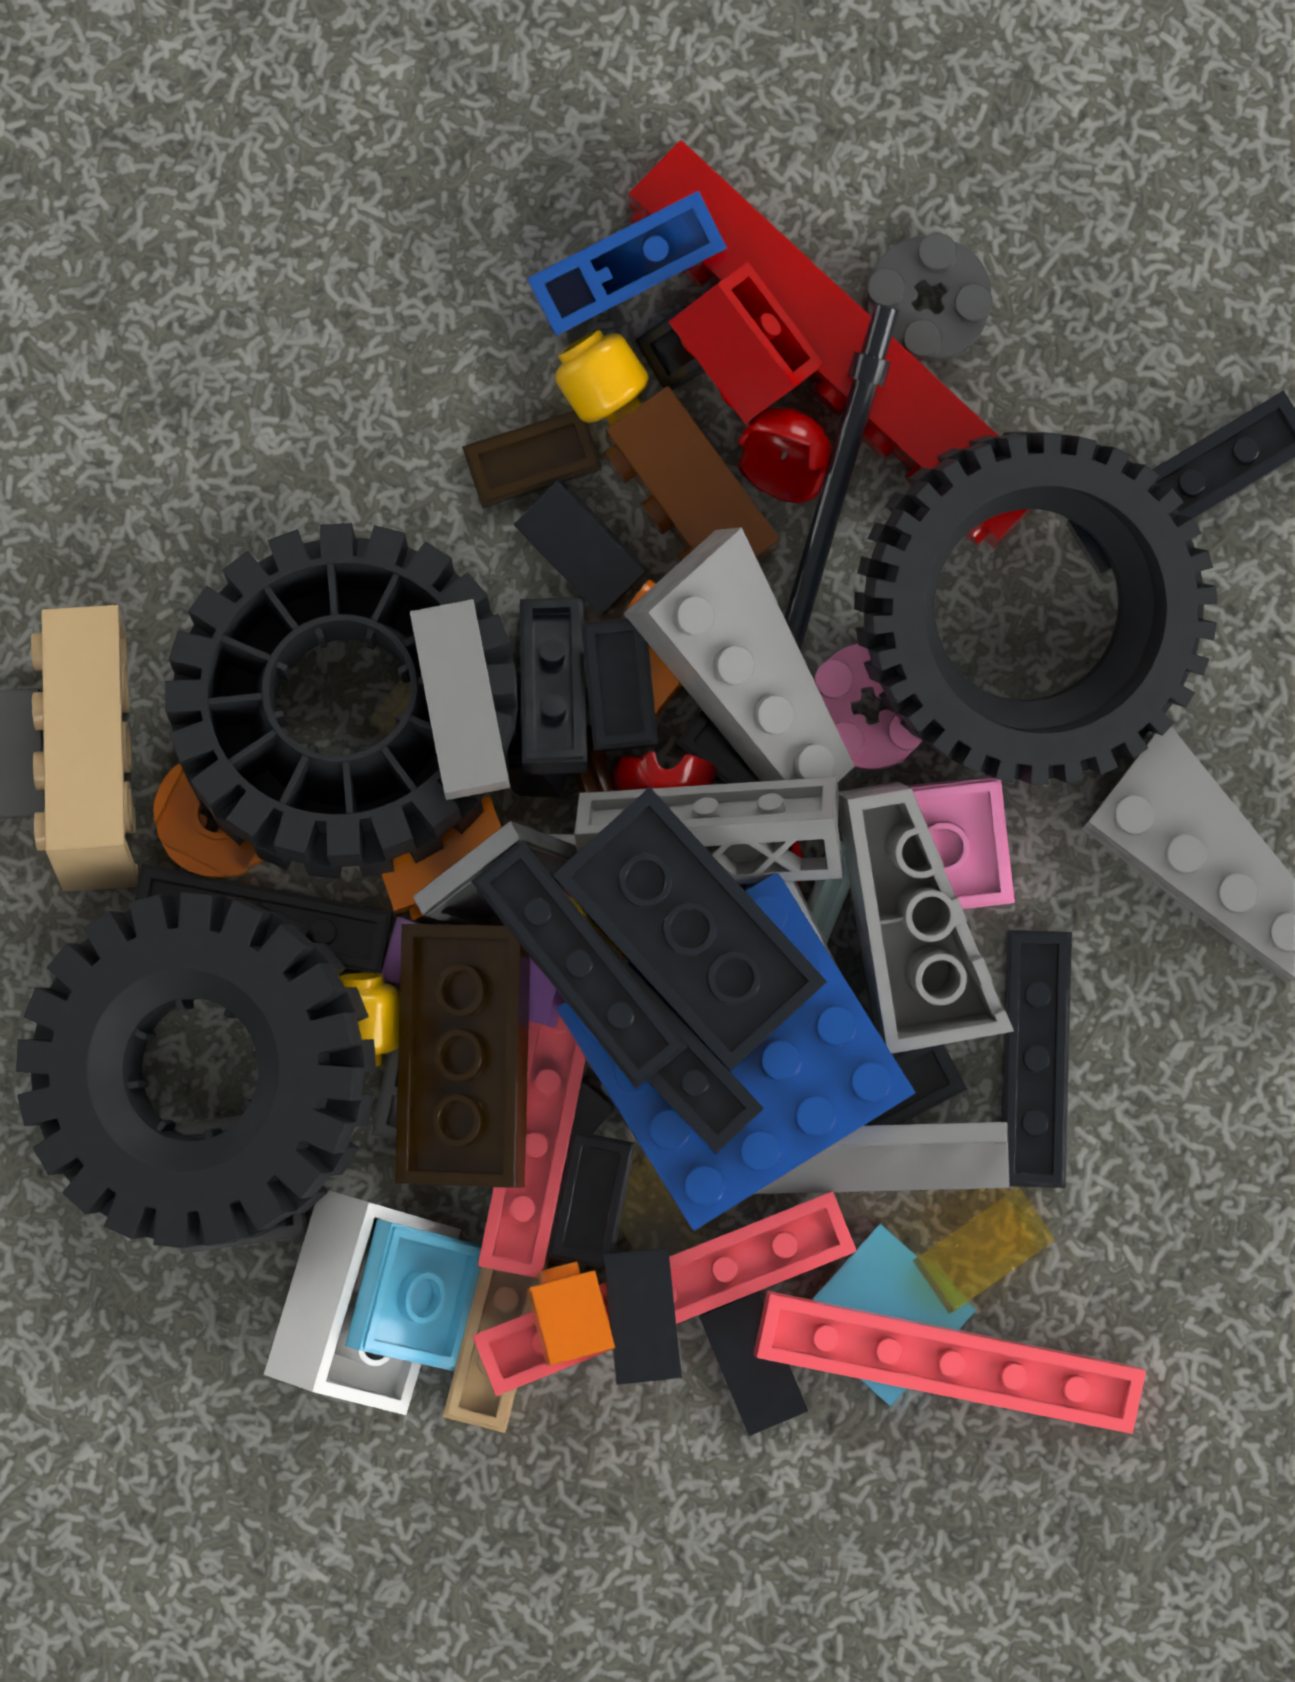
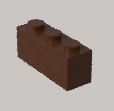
(683, 477)

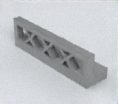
(750, 813)
(905, 1160)

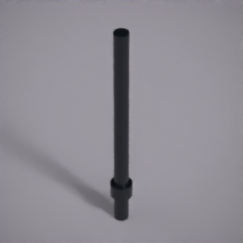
(868, 372)

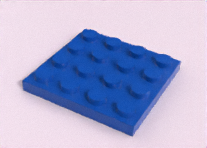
(812, 1075)

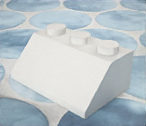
(321, 1304)

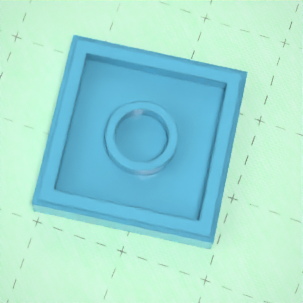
(888, 1283)
(415, 1295)

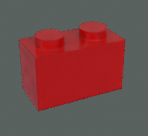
(746, 342)

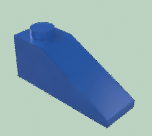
(626, 263)

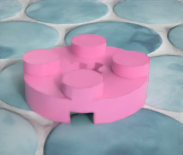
(868, 745)

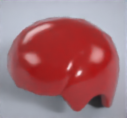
(807, 458)
(645, 772)

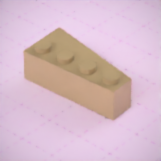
(84, 748)

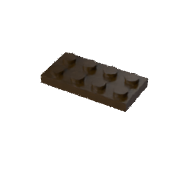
(462, 1056)

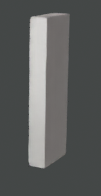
(459, 699)

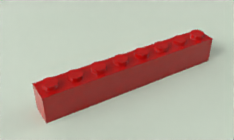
(913, 411)

